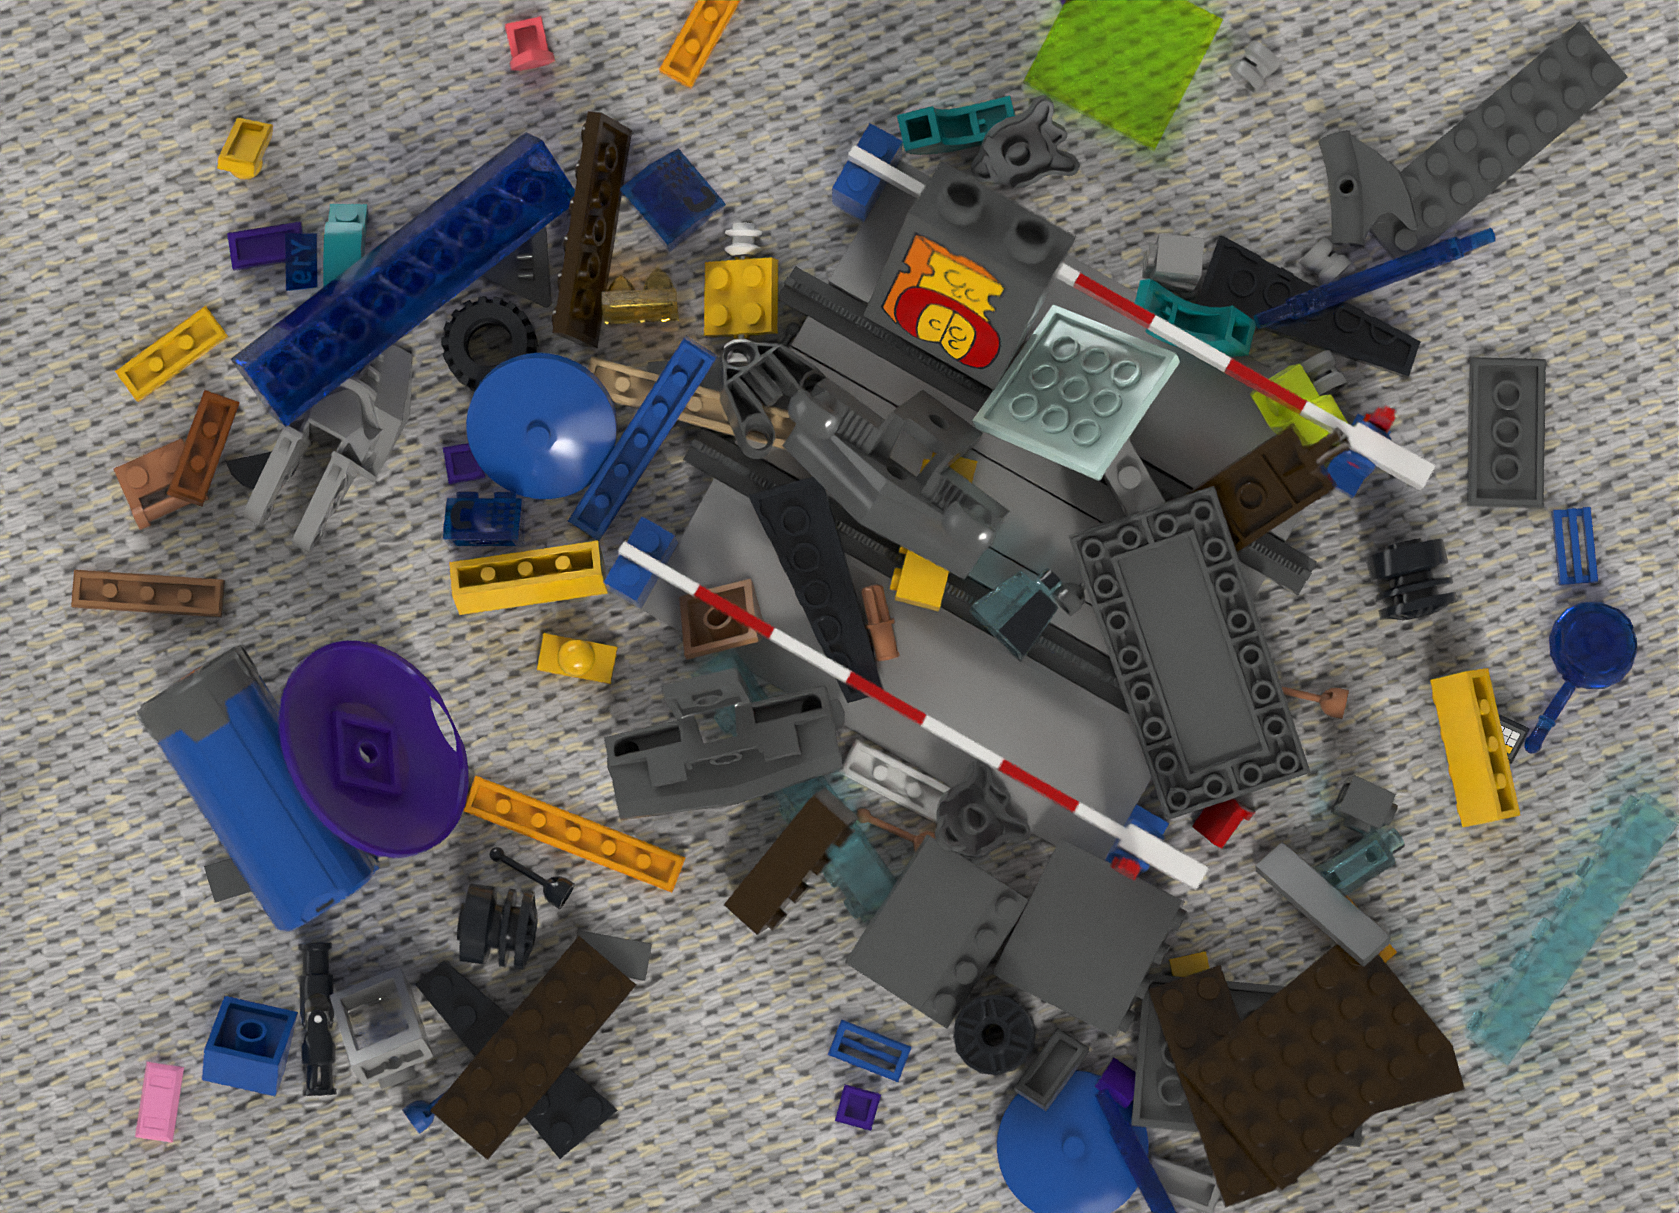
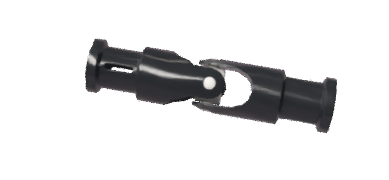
(318, 1047)

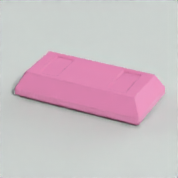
(159, 1102)

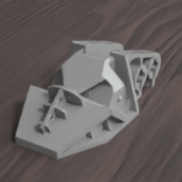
(366, 417)

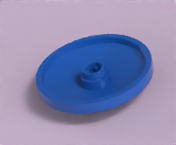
(541, 425)
(1065, 1154)

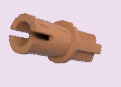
(879, 622)

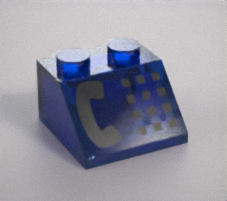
(672, 198)
(484, 520)

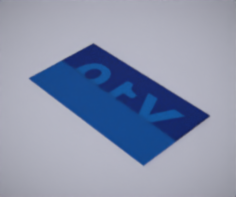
(301, 261)

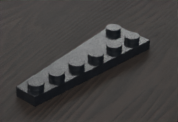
(1255, 285)
(568, 1108)

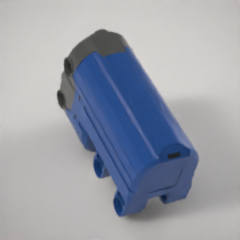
(227, 750)

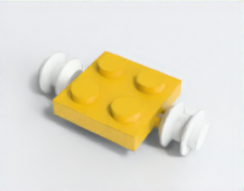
(741, 292)

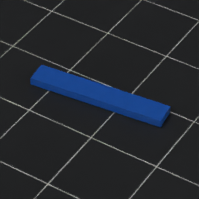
(642, 438)

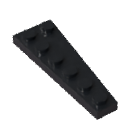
(812, 555)

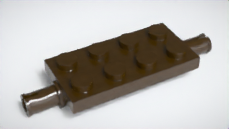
(1274, 482)

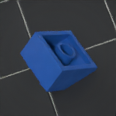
(249, 1046)

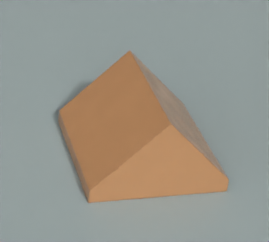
(710, 630)

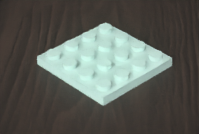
(1076, 391)

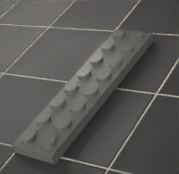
(1500, 138)

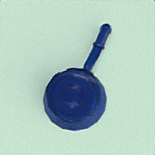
(1591, 650)

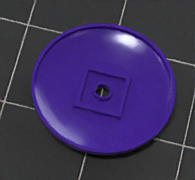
(378, 702)

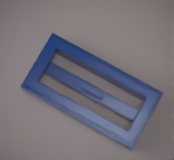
(1578, 577)
(839, 1038)

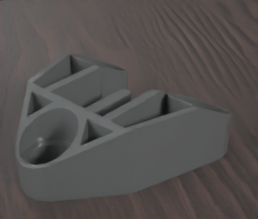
(740, 404)

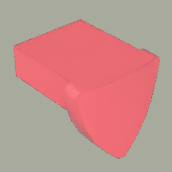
(528, 44)

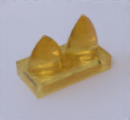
(652, 304)

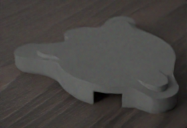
(1024, 148)
(974, 815)

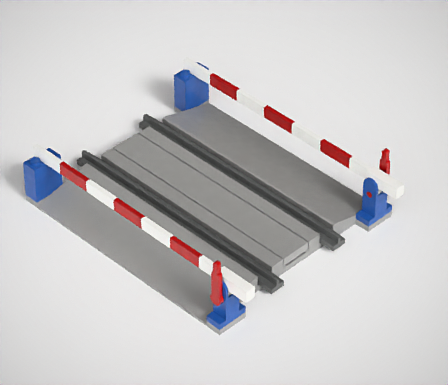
(955, 694)

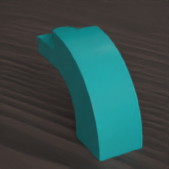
(951, 130)
(343, 238)
(1218, 327)

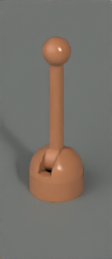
(1331, 701)
(865, 816)

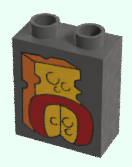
(968, 274)

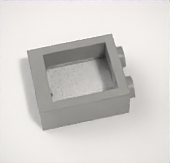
(381, 1025)

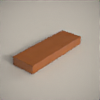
(203, 448)

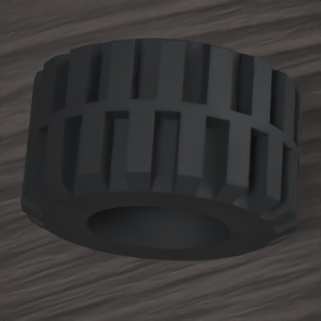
(474, 317)

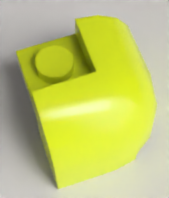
(1279, 417)

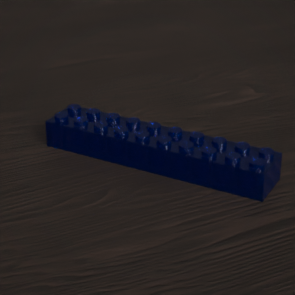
(405, 279)

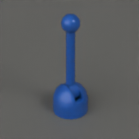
(420, 1114)

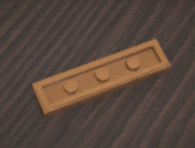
(148, 593)

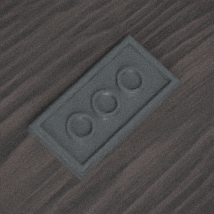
(1506, 432)

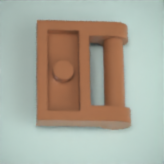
(147, 476)

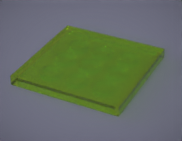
(1124, 61)

